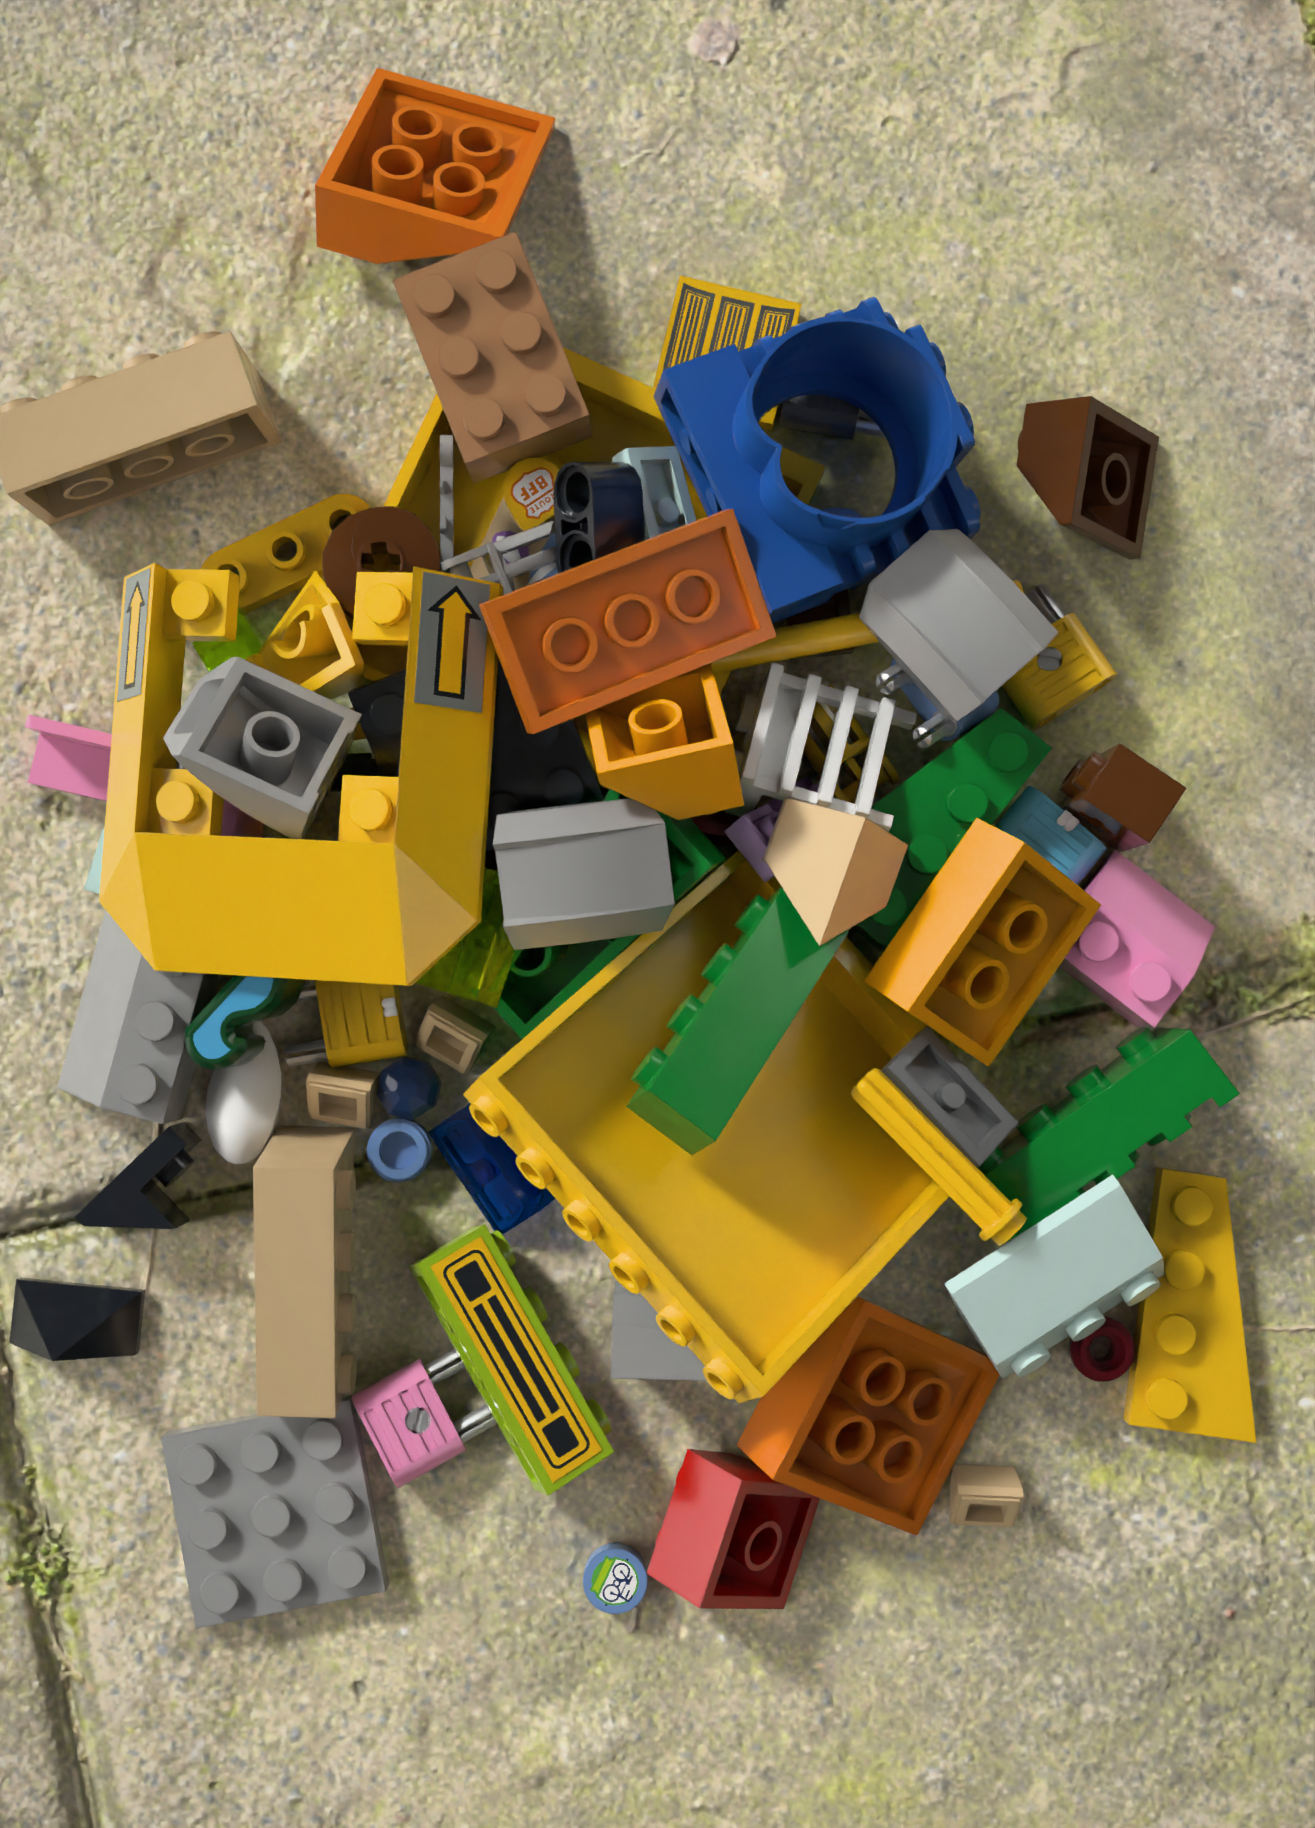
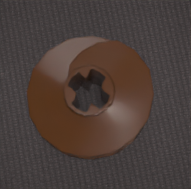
(370, 533)

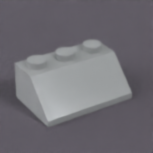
(131, 1032)

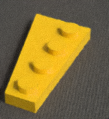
(1190, 1331)

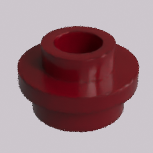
(1114, 1363)

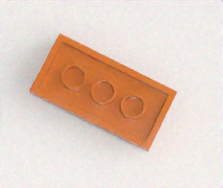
(628, 620)

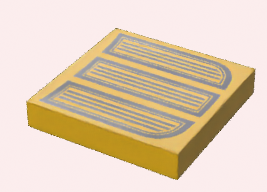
(716, 316)

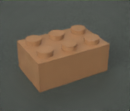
(494, 357)

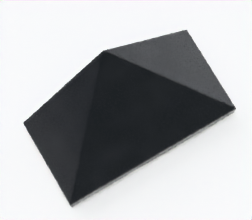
(76, 1319)

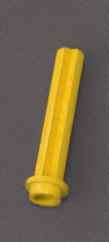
(939, 1157)

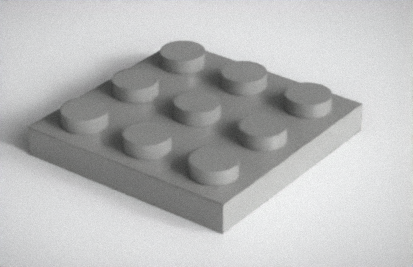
(274, 1514)

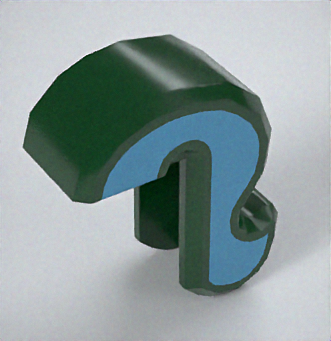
(224, 1029)

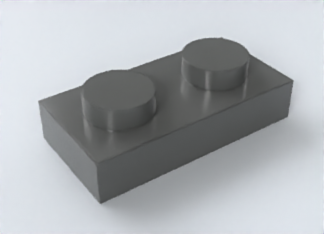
(950, 1096)

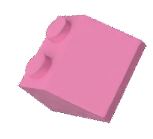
(1138, 944)

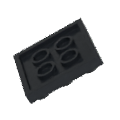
(525, 767)

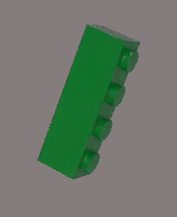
(732, 1025)

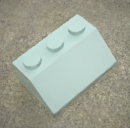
(1058, 1279)

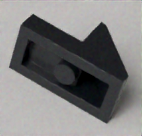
(135, 1197)

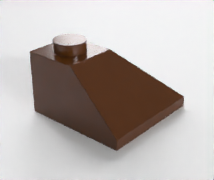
(1090, 469)

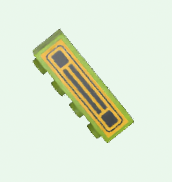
(513, 1358)

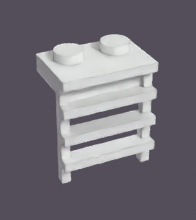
(776, 735)

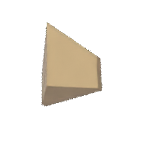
(832, 866)

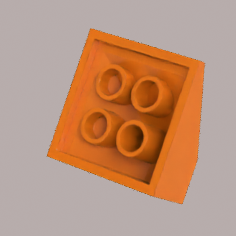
(426, 171)
(871, 1415)

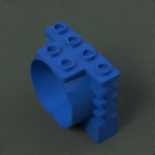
(852, 356)

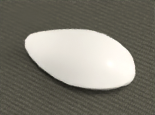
(245, 1103)

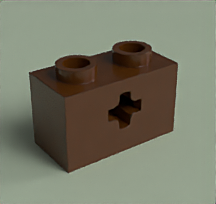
(1119, 797)

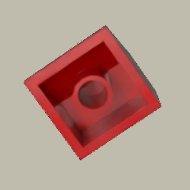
(731, 1534)

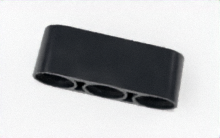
(596, 511)

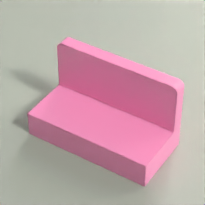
(70, 758)

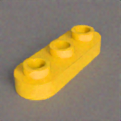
(255, 556)

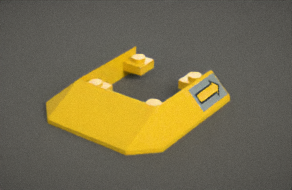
(407, 847)

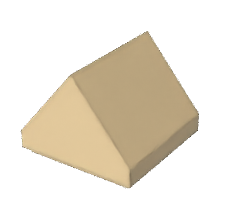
(453, 1034)
(342, 1095)
(984, 1495)

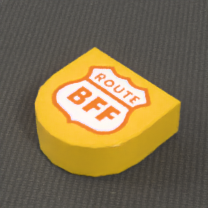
(530, 492)

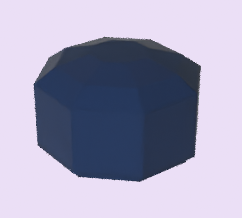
(409, 1088)

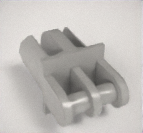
(495, 563)

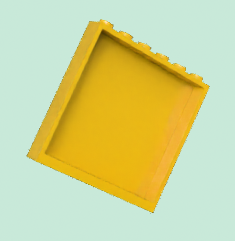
(774, 1219)

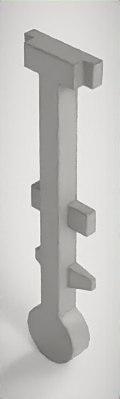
(446, 499)

